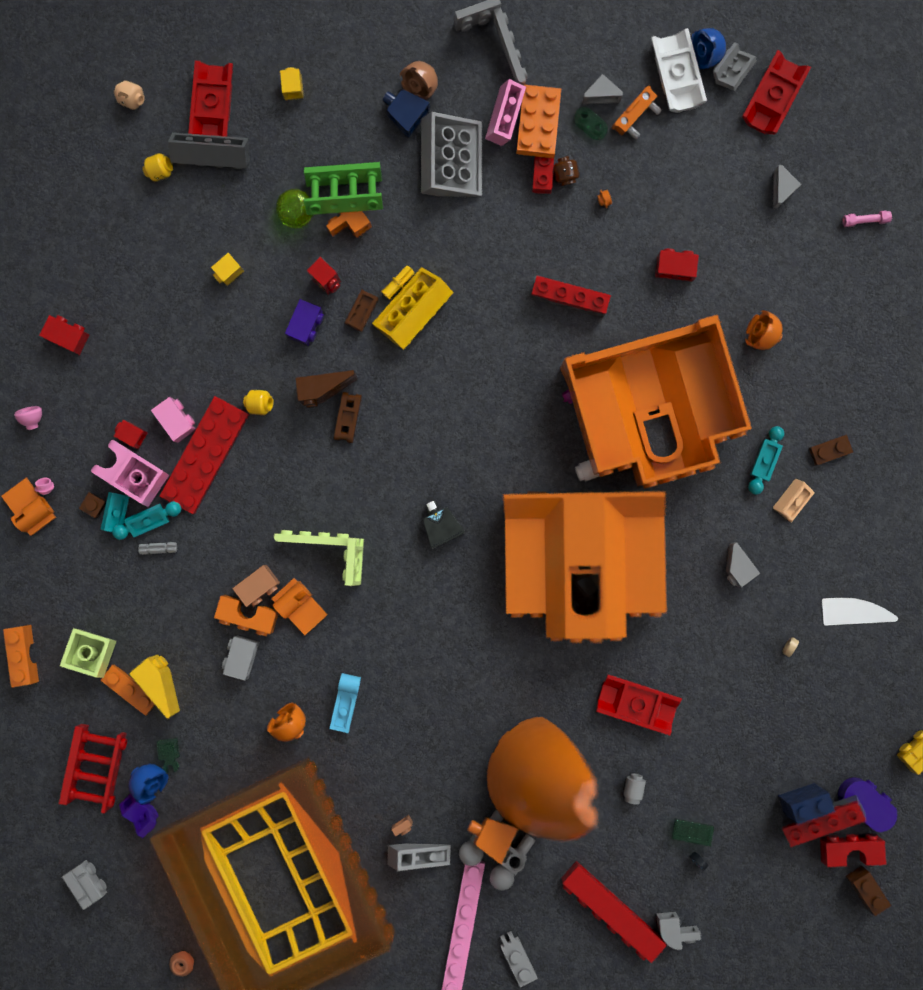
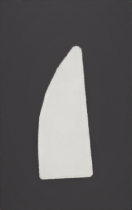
(853, 611)

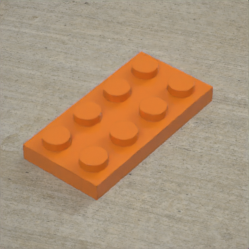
(539, 121)

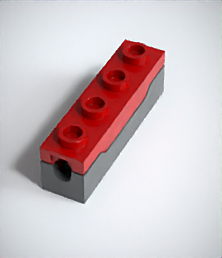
(570, 296)
(846, 814)

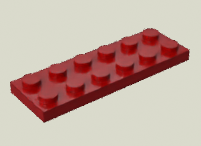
(204, 455)

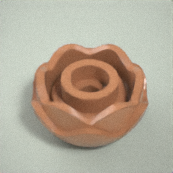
(184, 958)

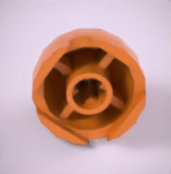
(764, 331)
(288, 724)

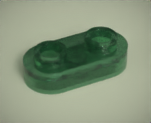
(588, 124)

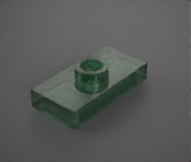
(692, 832)

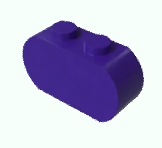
(878, 810)

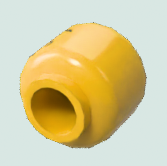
(157, 167)
(258, 402)

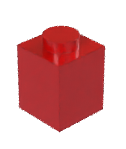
(130, 434)

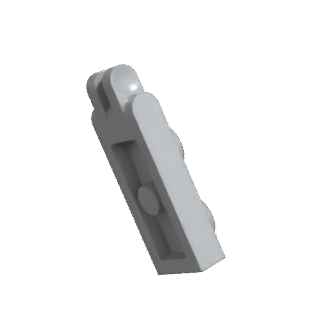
(518, 960)

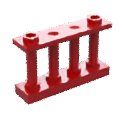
(74, 773)

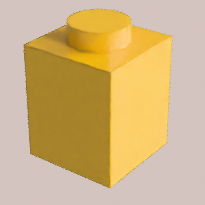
(291, 83)
(226, 269)

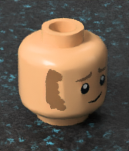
(129, 94)

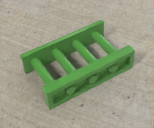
(343, 174)

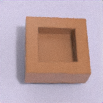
(402, 826)

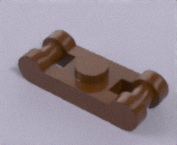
(347, 417)

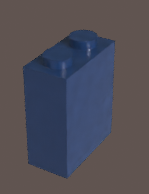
(806, 803)

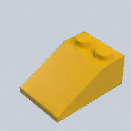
(157, 682)

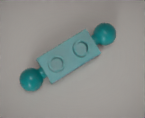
(766, 460)
(146, 520)

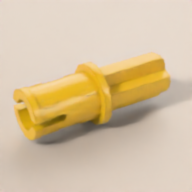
(397, 282)

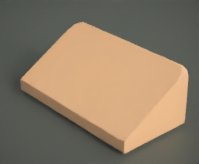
(793, 500)

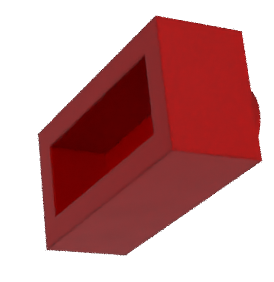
(542, 175)

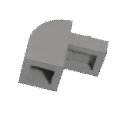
(673, 934)

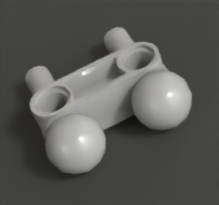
(502, 875)

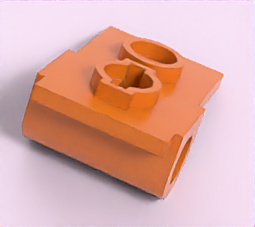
(30, 508)
(297, 604)

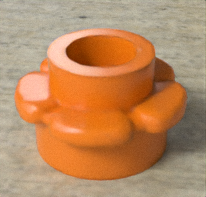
(604, 198)

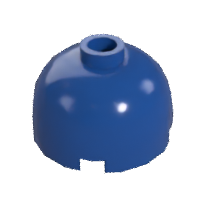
(708, 47)
(146, 781)

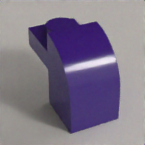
(141, 815)

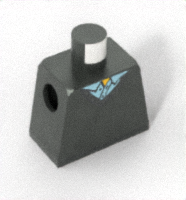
(440, 525)

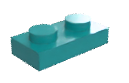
(114, 511)

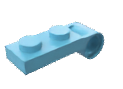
(345, 702)

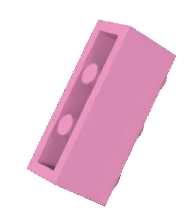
(505, 112)

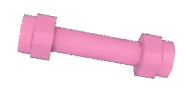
(882, 217)

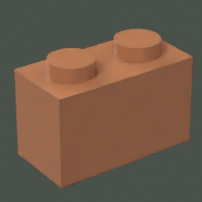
(256, 586)

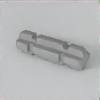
(157, 548)

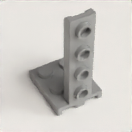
(482, 14)

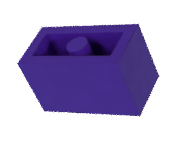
(304, 322)

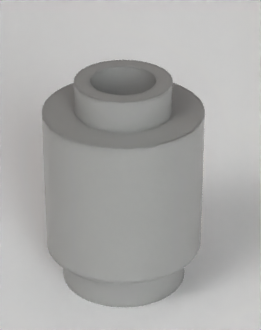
(634, 788)

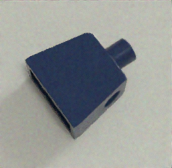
(406, 110)

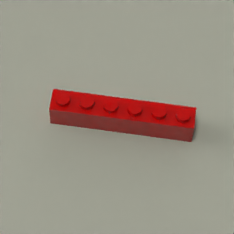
(613, 912)

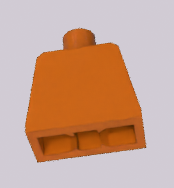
(493, 837)

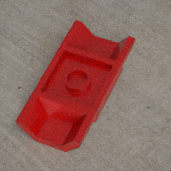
(775, 94)
(211, 99)
(637, 704)

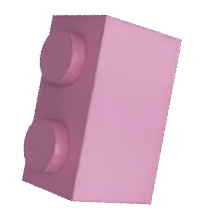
(173, 419)

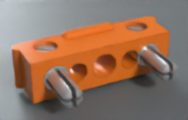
(633, 112)

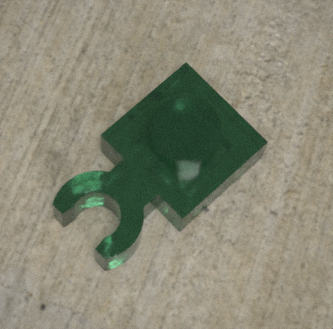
(168, 750)

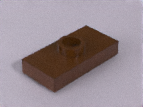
(361, 311)

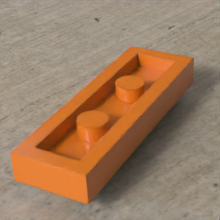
(128, 689)

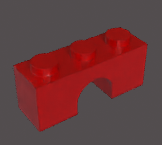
(836, 849)

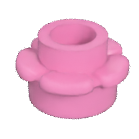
(44, 486)

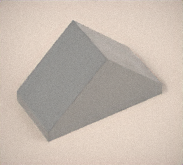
(602, 92)
(783, 185)

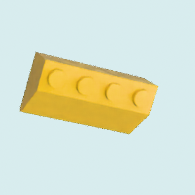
(413, 307)

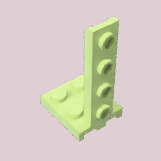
(352, 556)

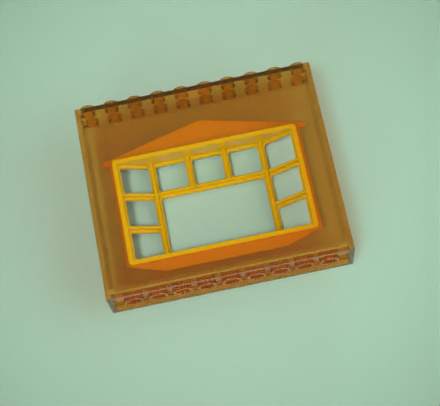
(222, 913)

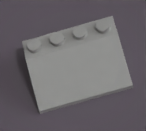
(451, 156)

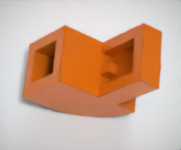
(355, 221)

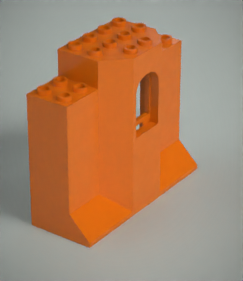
(675, 372)
(608, 531)

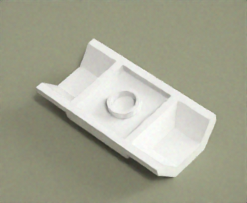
(679, 71)

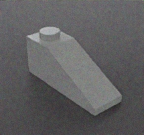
(418, 856)

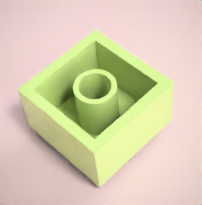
(88, 653)

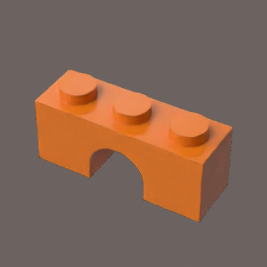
(229, 612)
(20, 666)

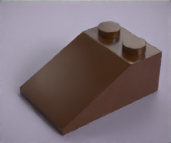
(320, 388)

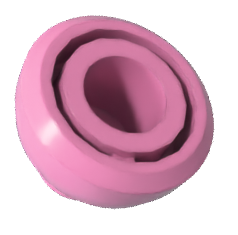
(29, 416)

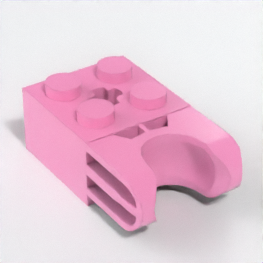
(126, 472)

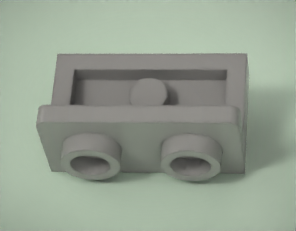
(733, 67)

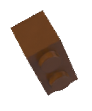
(868, 891)

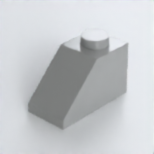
(739, 566)

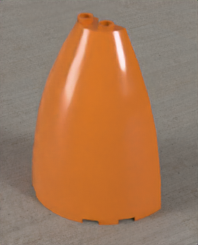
(541, 782)

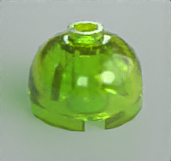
(291, 208)

